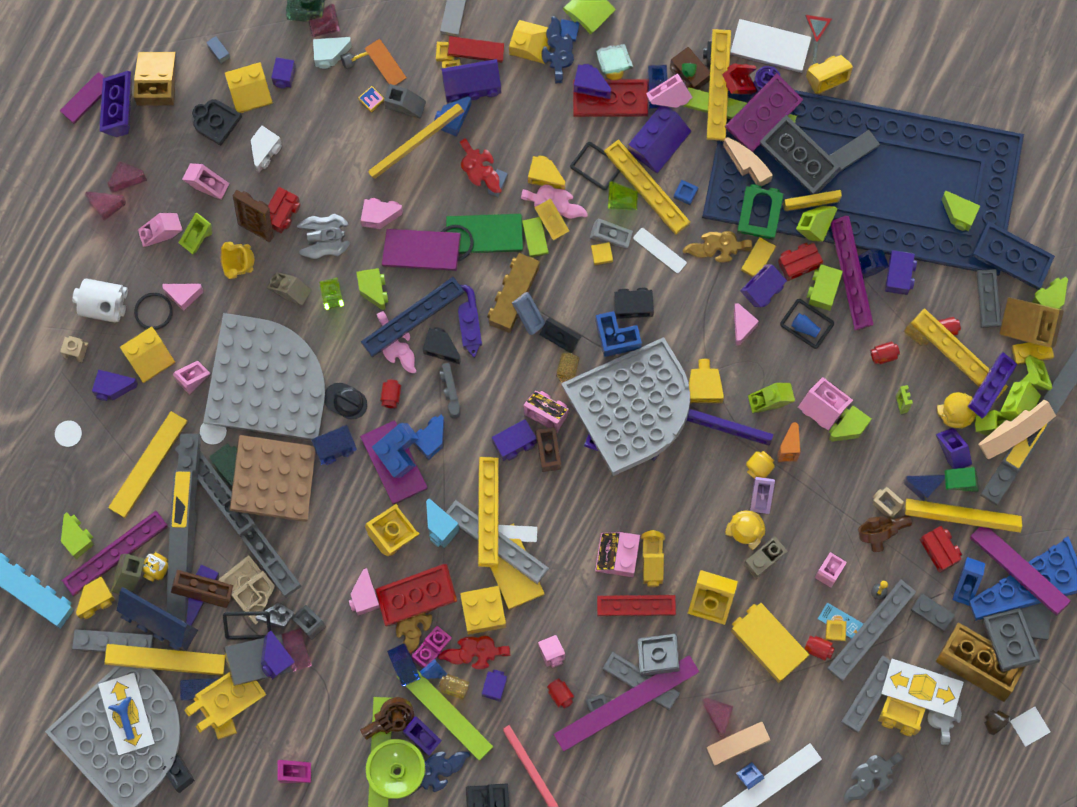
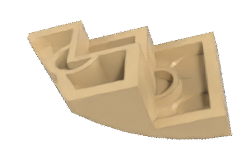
(250, 586)

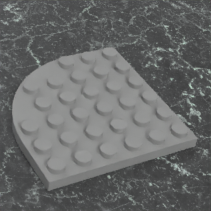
(265, 380)
(632, 404)
(89, 743)

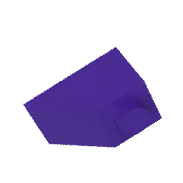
(591, 82)
(112, 385)
(954, 449)
(274, 657)

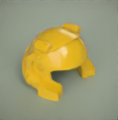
(236, 259)
(955, 410)
(746, 528)

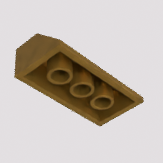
(975, 661)

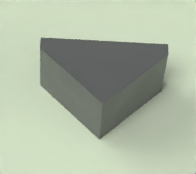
(309, 622)

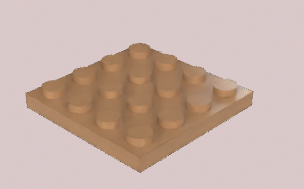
(272, 478)

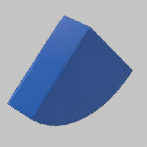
(433, 670)

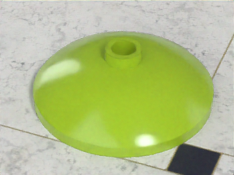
(386, 759)

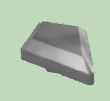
(279, 615)

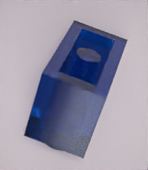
(872, 262)

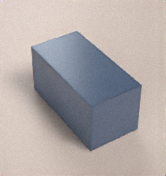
(218, 49)
(502, 177)

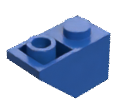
(431, 438)

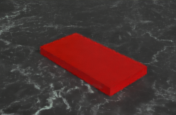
(626, 100)
(416, 595)

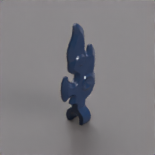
(562, 55)
(438, 765)

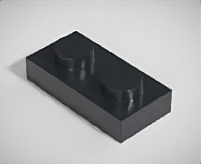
(560, 335)
(179, 774)

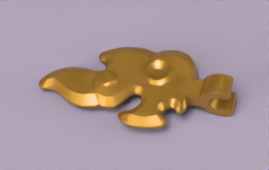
(714, 241)
(411, 631)

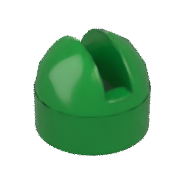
(689, 69)

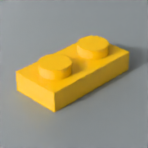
(551, 219)
(1023, 350)

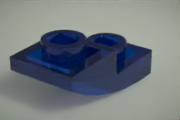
(191, 687)

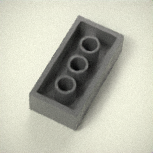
(800, 155)

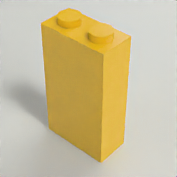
(769, 642)

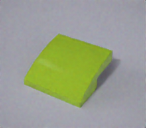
(589, 12)

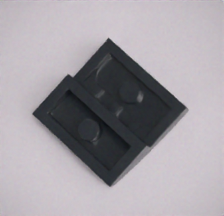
(488, 795)

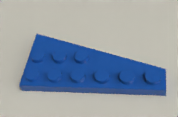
(1056, 565)

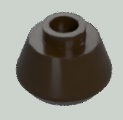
(996, 721)

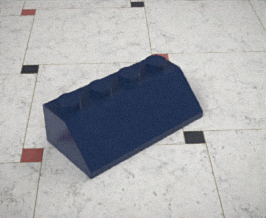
(155, 619)

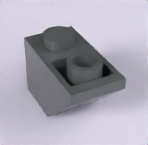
(404, 101)

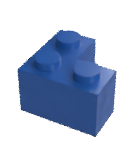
(616, 340)
(392, 450)

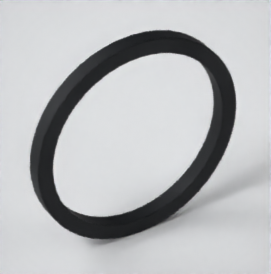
(470, 235)
(148, 295)

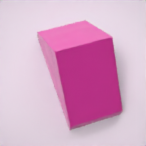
(294, 771)

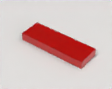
(475, 49)

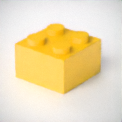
(483, 610)

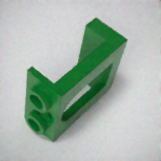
(770, 231)

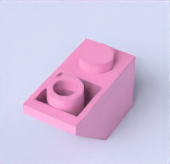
(378, 213)
(160, 228)
(552, 651)

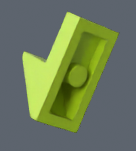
(195, 233)
(1037, 374)

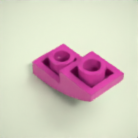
(431, 647)

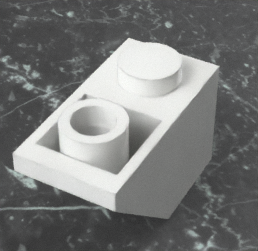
(264, 146)

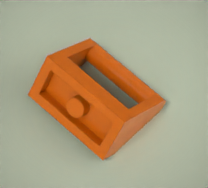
(790, 446)

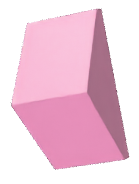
(183, 294)
(744, 323)
(191, 376)
(830, 570)

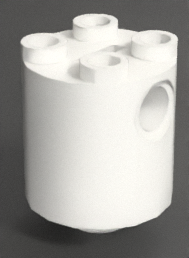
(100, 300)

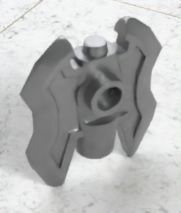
(326, 236)

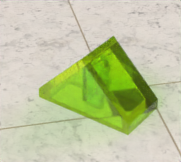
(622, 197)
(331, 293)

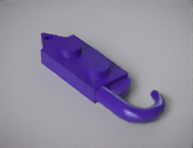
(469, 322)

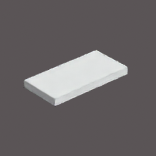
(770, 45)

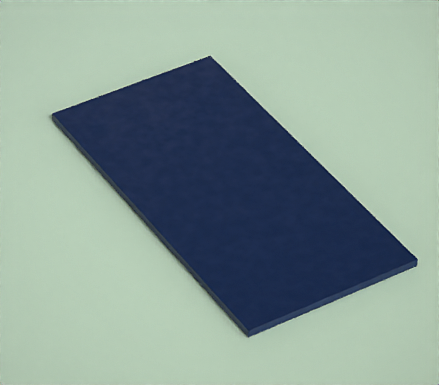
(892, 190)

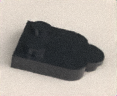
(215, 120)

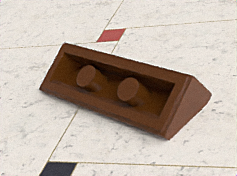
(202, 588)

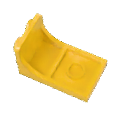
(901, 716)

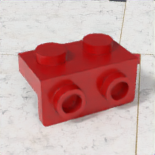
(738, 79)

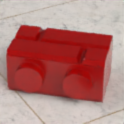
(281, 209)
(800, 261)
(941, 549)

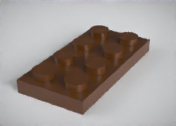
(253, 215)

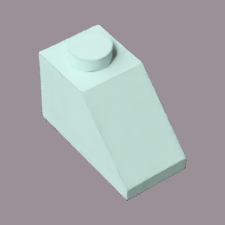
(328, 50)

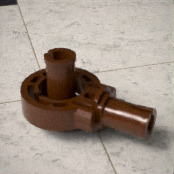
(880, 529)
(390, 717)

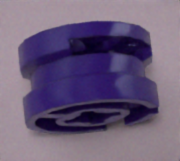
(763, 76)

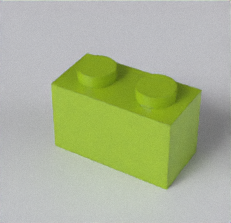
(825, 287)
(1020, 398)

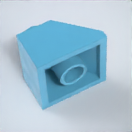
(440, 525)

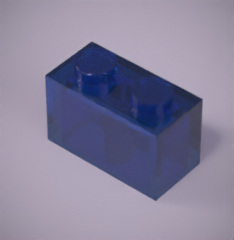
(334, 445)

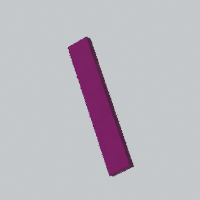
(851, 273)
(110, 556)
(1020, 570)

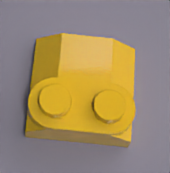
(390, 530)

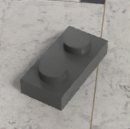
(932, 612)

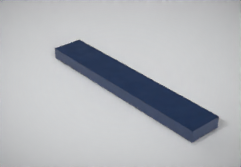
(412, 317)

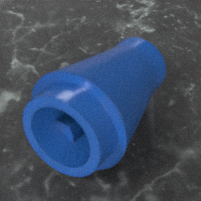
(805, 325)

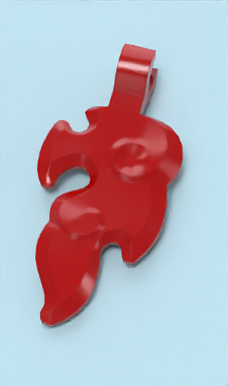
(476, 172)
(472, 646)

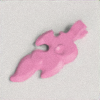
(560, 199)
(398, 349)

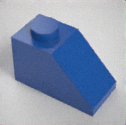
(455, 125)
(969, 581)

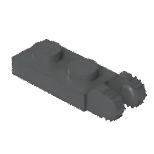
(450, 391)

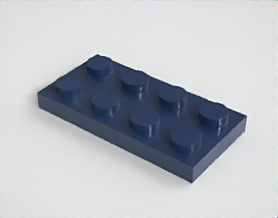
(1013, 255)

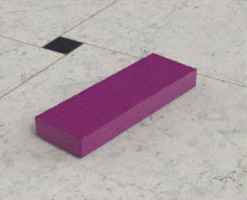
(84, 99)

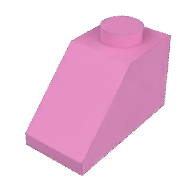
(670, 93)
(205, 180)
(363, 595)

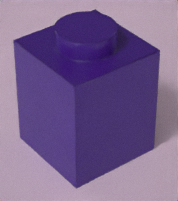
(283, 73)
(494, 685)

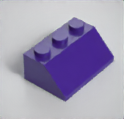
(471, 80)
(116, 104)
(659, 138)

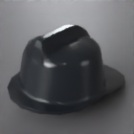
(345, 401)

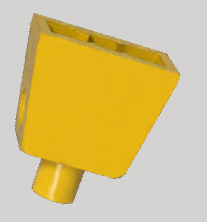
(705, 384)

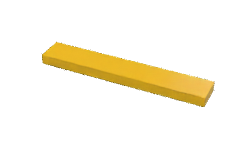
(717, 88)
(415, 141)
(647, 187)
(952, 348)
(148, 464)
(488, 512)
(963, 515)
(164, 659)

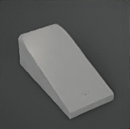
(609, 232)

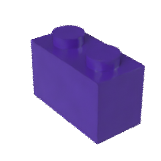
(900, 272)
(763, 286)
(514, 440)

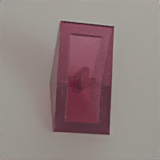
(325, 24)
(125, 176)
(105, 203)
(297, 649)
(719, 714)

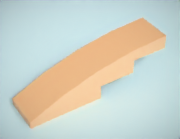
(1019, 429)

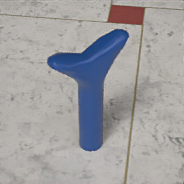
(122, 710)

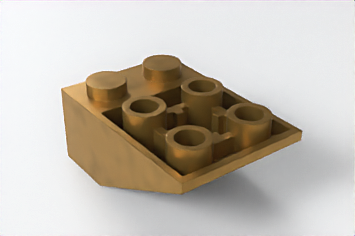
(155, 79)
(1031, 322)

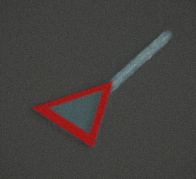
(817, 27)

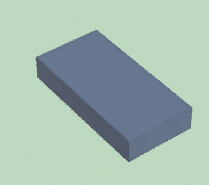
(528, 313)

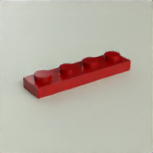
(636, 605)

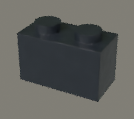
(633, 303)

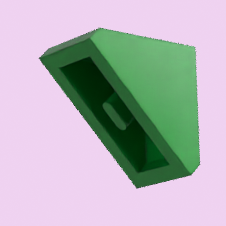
(962, 479)

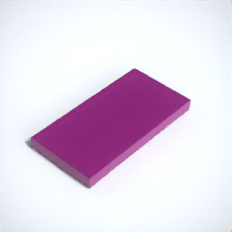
(763, 112)
(421, 249)
(396, 488)

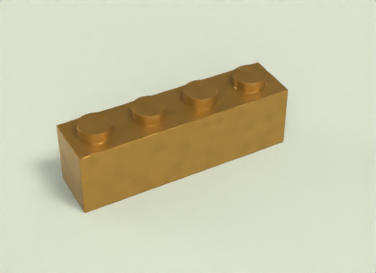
(515, 284)

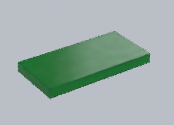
(489, 232)

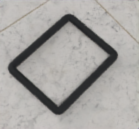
(585, 175)
(798, 335)
(225, 614)

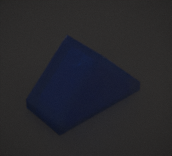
(924, 485)
(403, 664)

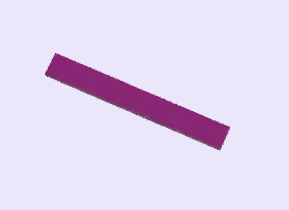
(624, 704)

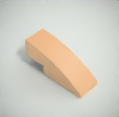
(747, 162)
(738, 743)

